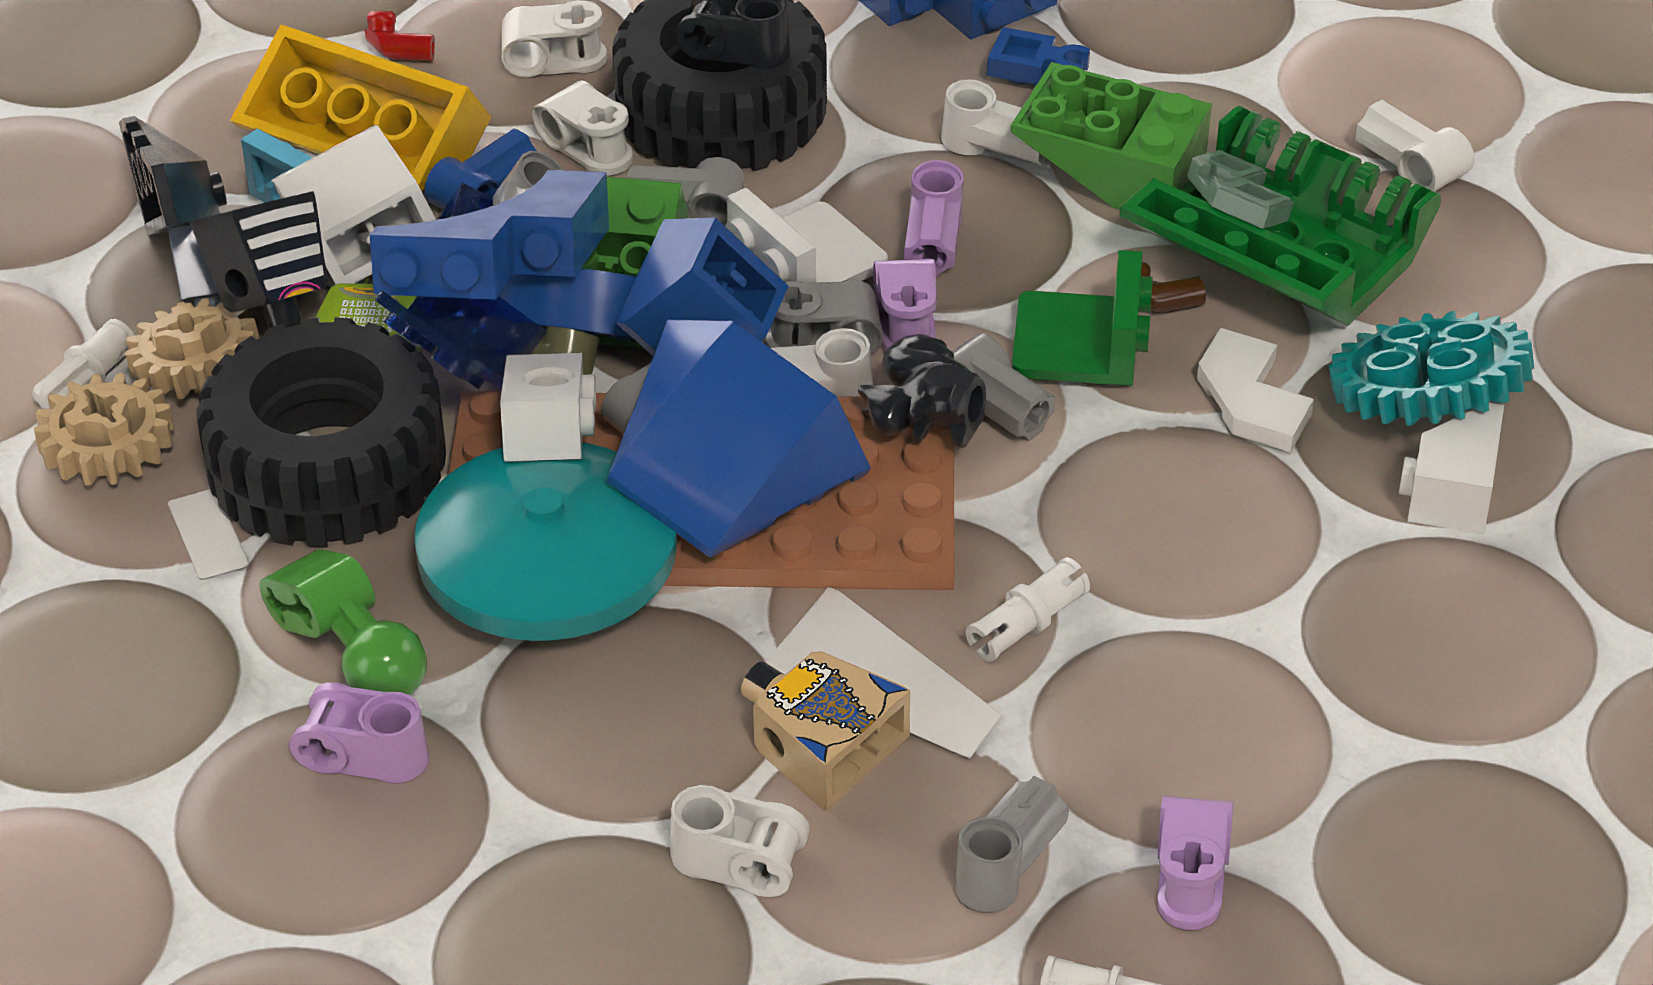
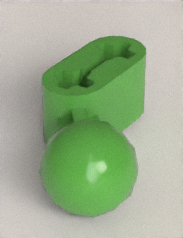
(334, 594)

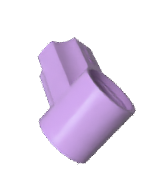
(935, 213)

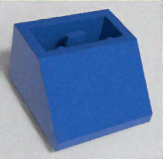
(700, 274)

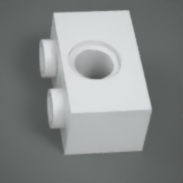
(546, 407)

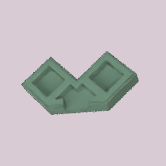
(1238, 189)

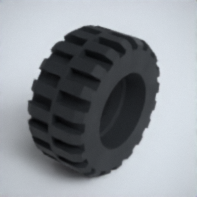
(712, 107)
(334, 481)

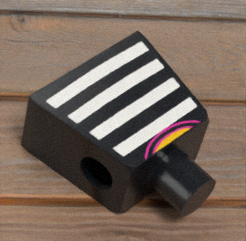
(265, 256)

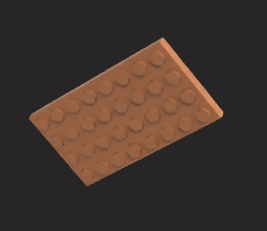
(861, 535)

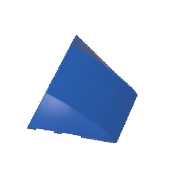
(730, 436)

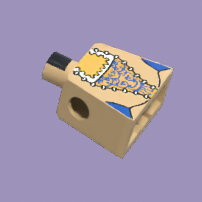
(826, 722)

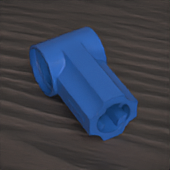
(481, 171)

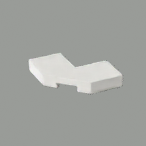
(1252, 410)

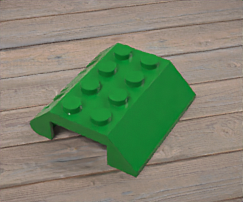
(1327, 250)

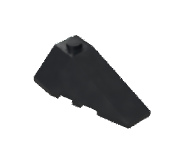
(169, 178)

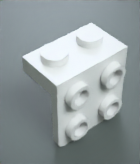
(805, 244)

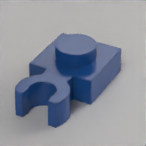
(1026, 56)

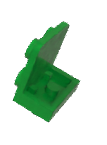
(1084, 333)

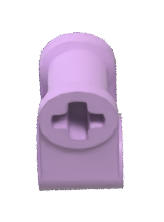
(905, 298)
(367, 731)
(1192, 860)

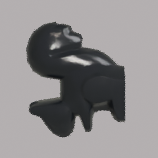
(927, 392)

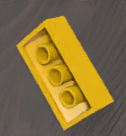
(328, 92)

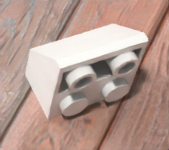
(355, 191)

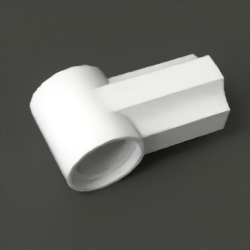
(980, 122)
(1417, 151)
(836, 362)

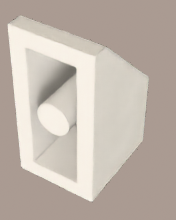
(1454, 472)

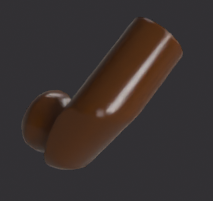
(1176, 293)

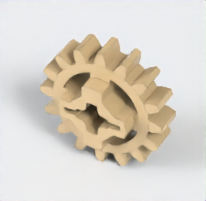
(186, 345)
(104, 429)

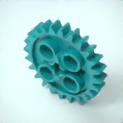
(1432, 368)

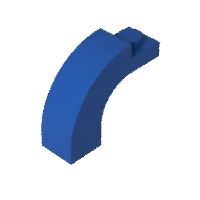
(577, 303)

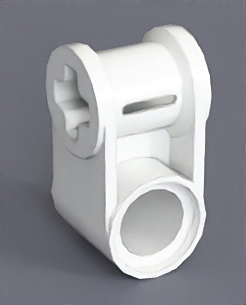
(553, 39)
(585, 128)
(732, 839)

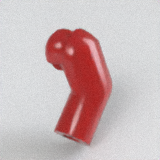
(393, 43)

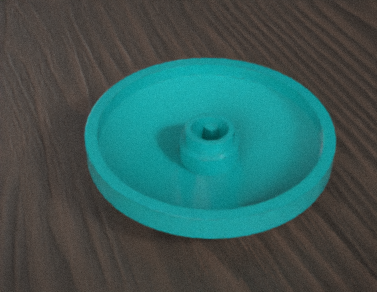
(540, 547)

